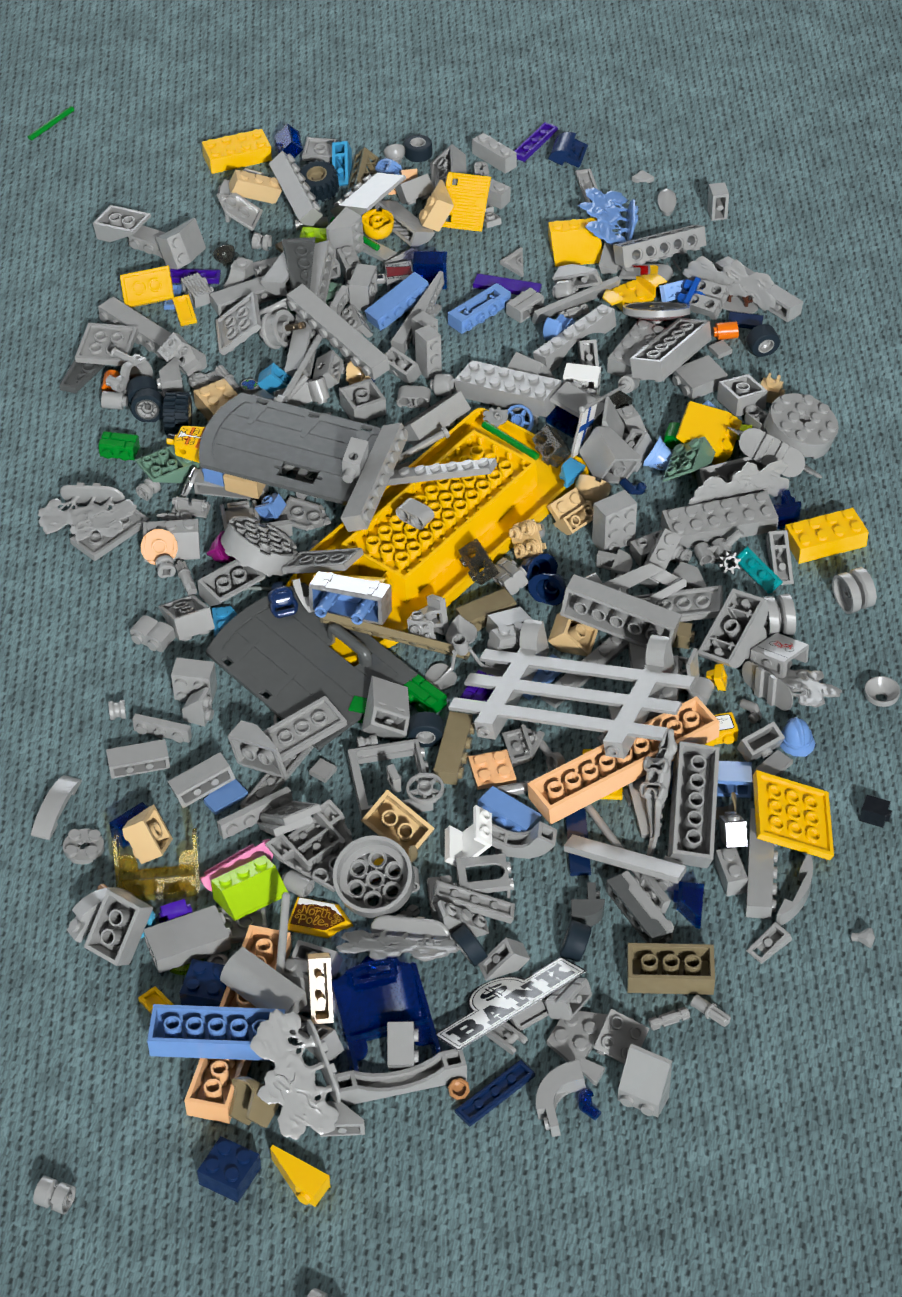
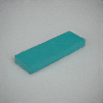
(758, 570)

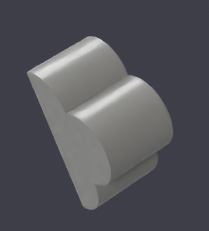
(736, 629)

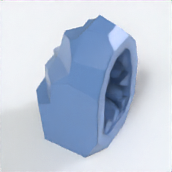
(388, 166)

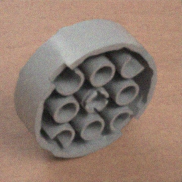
(802, 424)
(258, 545)

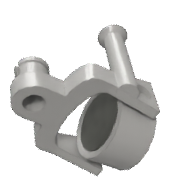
(134, 367)

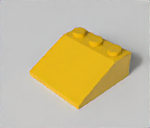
(573, 242)
(712, 423)

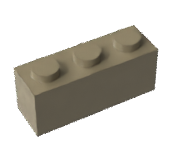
(478, 610)

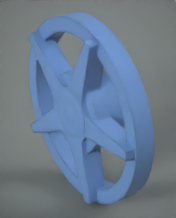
(519, 419)

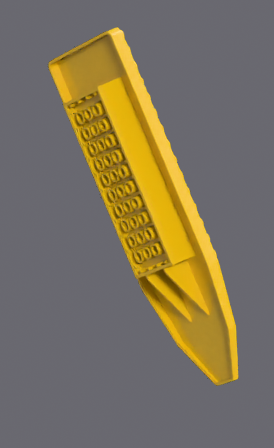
(464, 510)

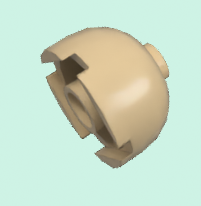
(591, 489)

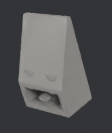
(387, 710)

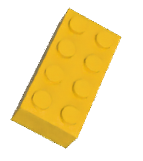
(236, 151)
(826, 535)

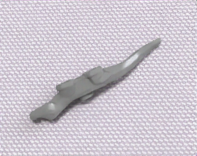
(657, 785)

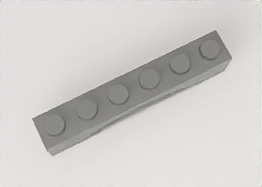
(597, 321)
(437, 1071)

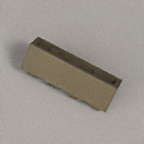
(453, 747)

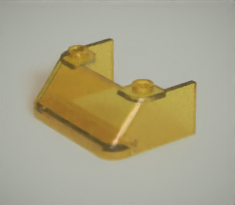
(159, 882)

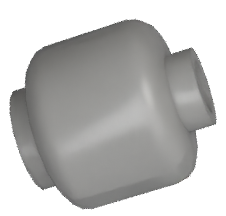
(564, 289)
(443, 385)

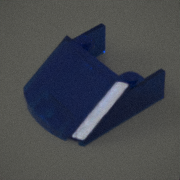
(376, 995)

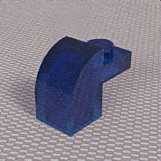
(788, 510)

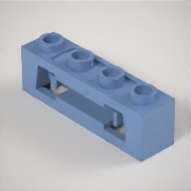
(478, 308)

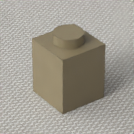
(684, 636)

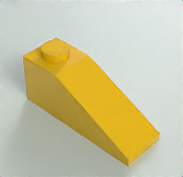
(305, 1180)

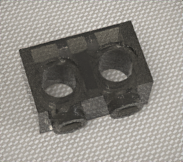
(551, 446)
(479, 561)

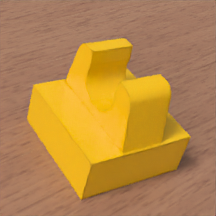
(718, 677)

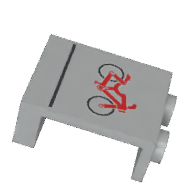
(776, 653)

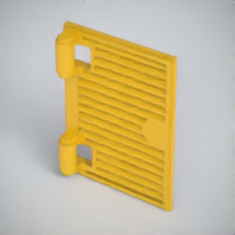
(468, 199)

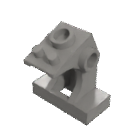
(177, 347)
(426, 622)

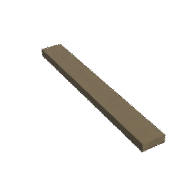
(393, 635)

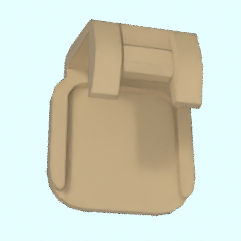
(526, 539)

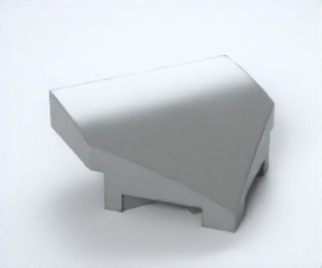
(522, 744)

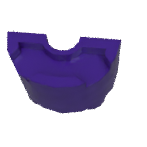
(174, 910)

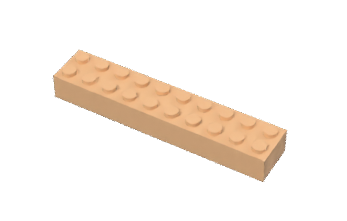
(598, 775)
(211, 1085)

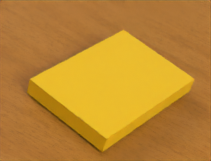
(147, 286)

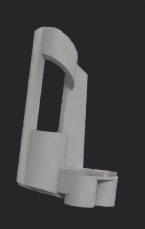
(640, 574)

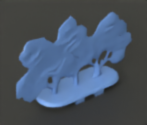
(608, 214)

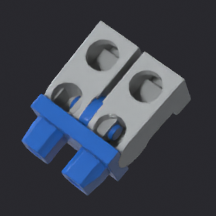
(704, 297)

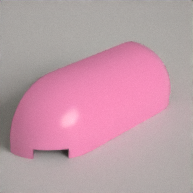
(238, 859)

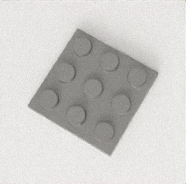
(238, 324)
(101, 339)

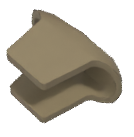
(247, 1106)

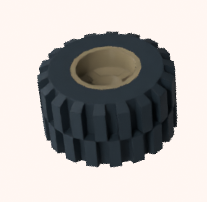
(321, 178)
(176, 411)

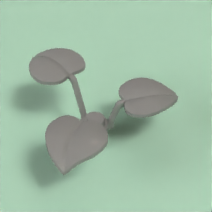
(460, 635)

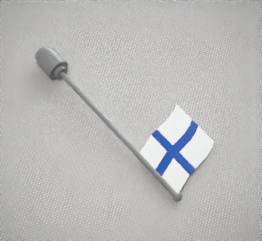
(587, 413)

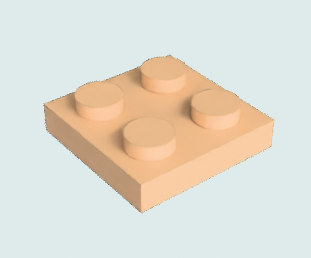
(492, 769)

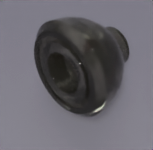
(224, 254)

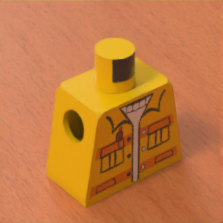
(187, 442)

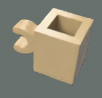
(773, 386)

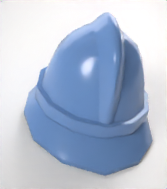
(798, 738)

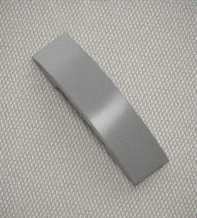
(53, 806)
(790, 909)

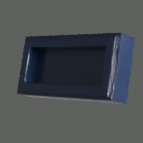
(746, 320)

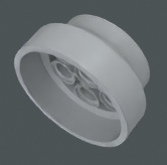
(363, 854)

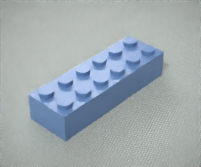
(205, 1031)

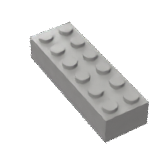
(670, 349)
(507, 387)
(721, 519)
(617, 612)
(693, 804)

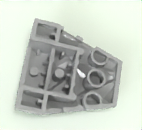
(315, 846)

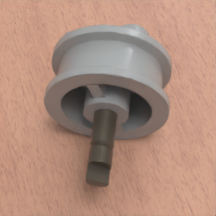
(278, 328)

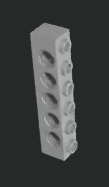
(670, 241)

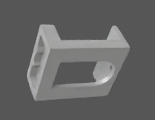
(485, 886)

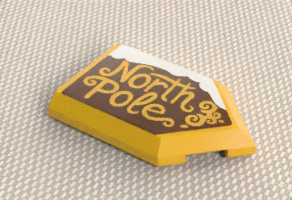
(317, 918)

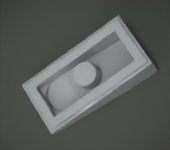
(770, 942)

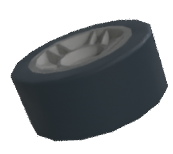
(147, 405)
(469, 945)

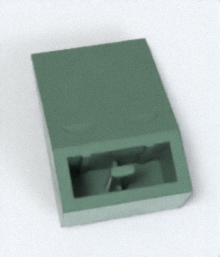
(689, 458)
(166, 467)

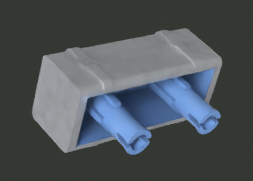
(350, 598)

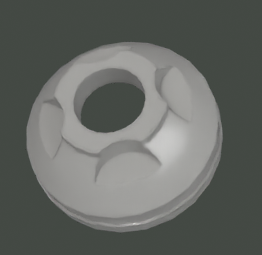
(884, 686)

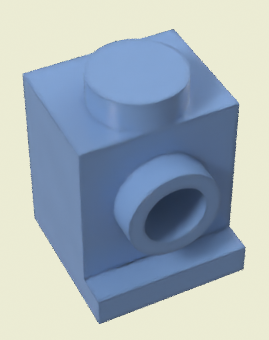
(271, 507)

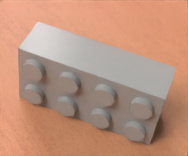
(634, 341)

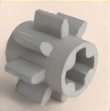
(723, 562)

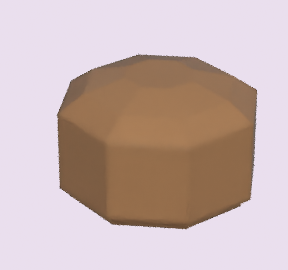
(458, 1089)

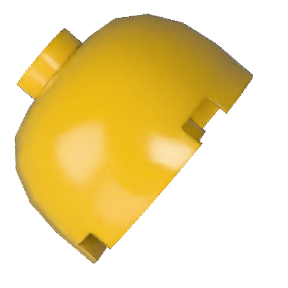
(377, 224)

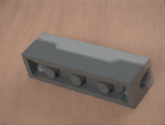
(639, 908)

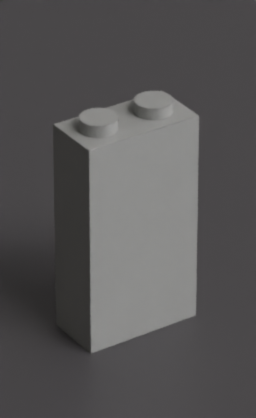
(187, 938)

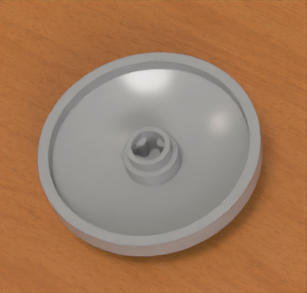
(656, 311)

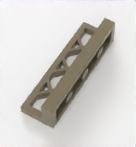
(359, 167)

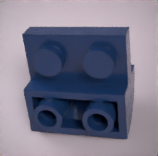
(568, 149)

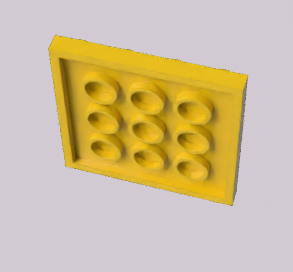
(793, 815)

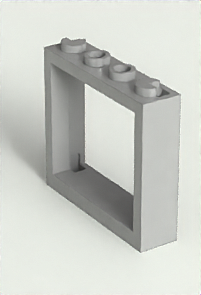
(386, 752)

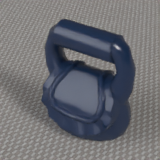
(282, 597)

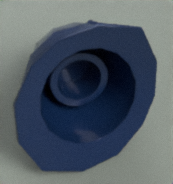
(539, 564)
(547, 588)

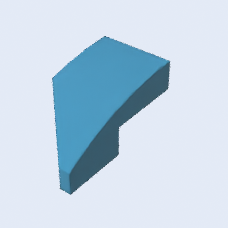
(570, 470)

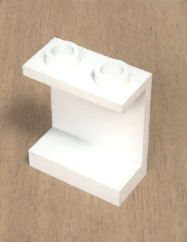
(471, 841)

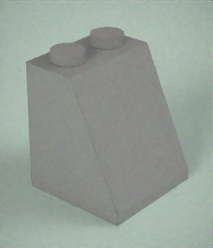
(609, 456)

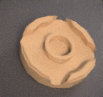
(158, 543)

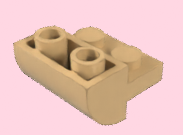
(571, 512)

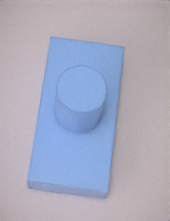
(671, 290)

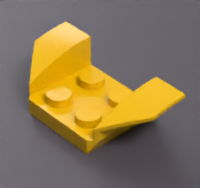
(638, 290)

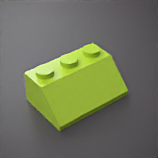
(248, 888)

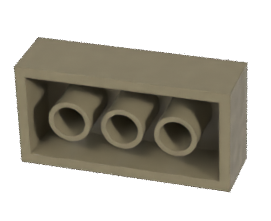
(670, 968)

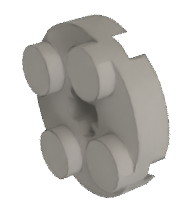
(77, 837)

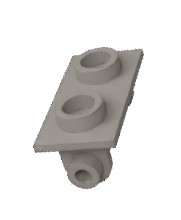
(196, 507)

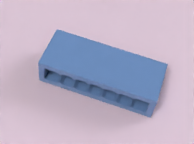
(732, 777)

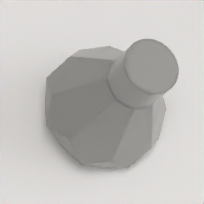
(865, 937)

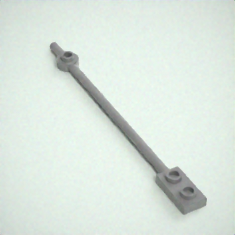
(340, 300)
(647, 882)

